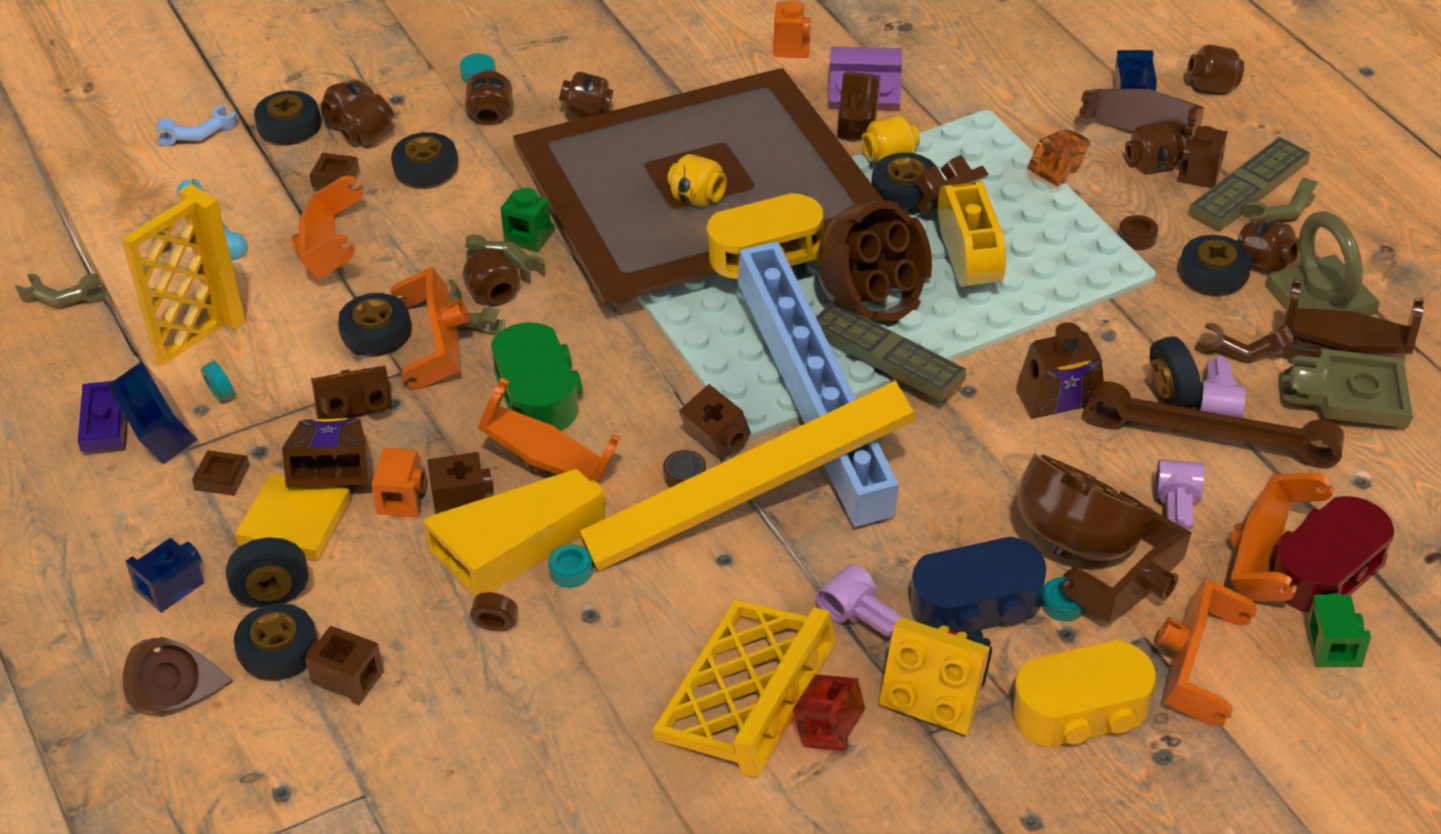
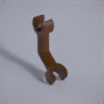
(1272, 341)

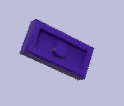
(100, 419)

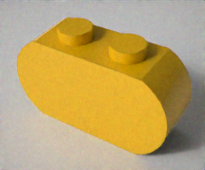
(789, 219)
(971, 233)
(1083, 693)

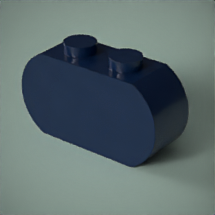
(979, 584)

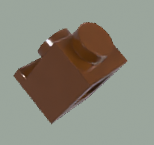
(1203, 157)
(345, 663)

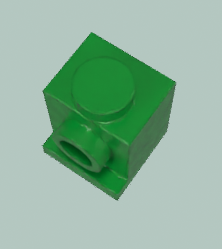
(526, 210)
(1336, 632)

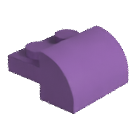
(869, 60)

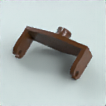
(1140, 107)
(1351, 329)
(1147, 576)

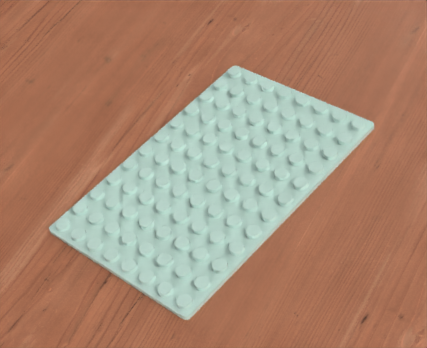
(1055, 266)

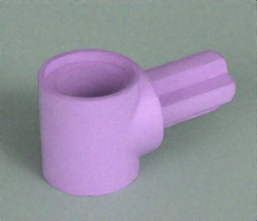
(1221, 391)
(1179, 489)
(853, 598)

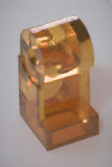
(1058, 156)

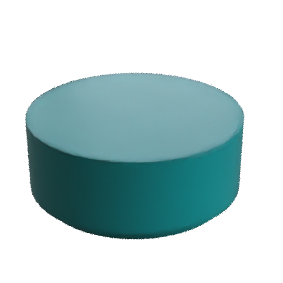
(474, 64)
(217, 381)
(570, 566)
(1058, 604)

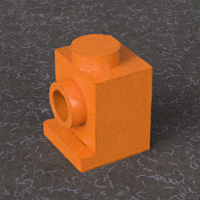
(791, 30)
(398, 483)

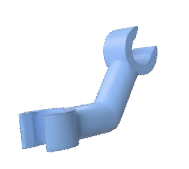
(189, 133)

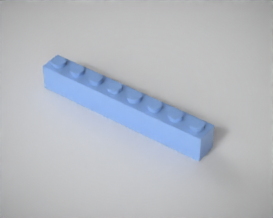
(813, 377)

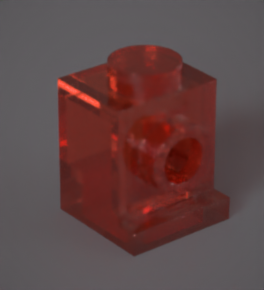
(828, 712)

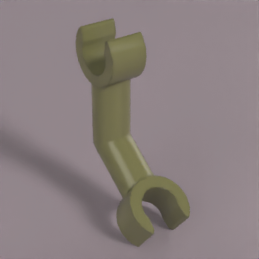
(1284, 212)
(515, 254)
(61, 298)
(485, 321)

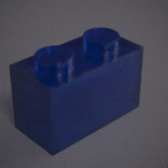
(152, 412)

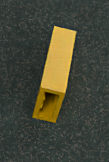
(514, 530)

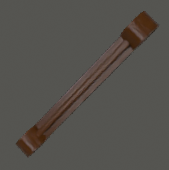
(1215, 424)

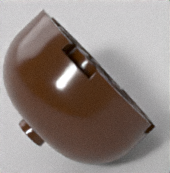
(871, 253)
(1079, 511)

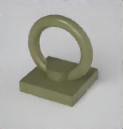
(1327, 280)

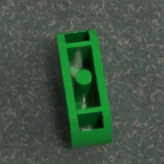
(537, 373)

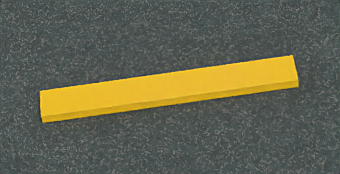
(747, 475)

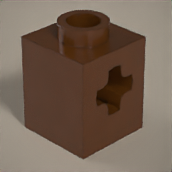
(715, 422)
(458, 481)

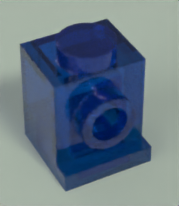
(1134, 70)
(166, 573)

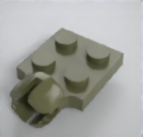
(1350, 387)

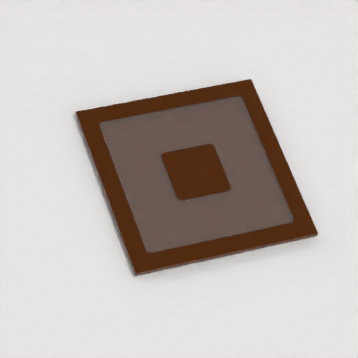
(613, 168)

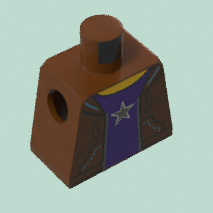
(1059, 372)
(326, 453)

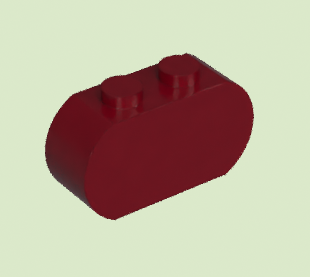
(1334, 549)

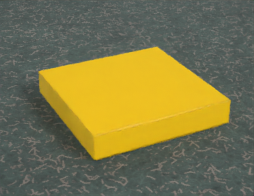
(295, 514)

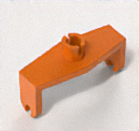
(316, 241)
(444, 320)
(540, 442)
(1264, 528)
(1185, 641)

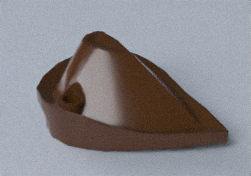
(168, 677)

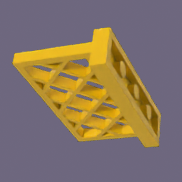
(209, 263)
(772, 713)

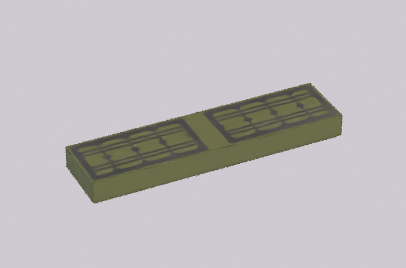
(1249, 183)
(890, 352)

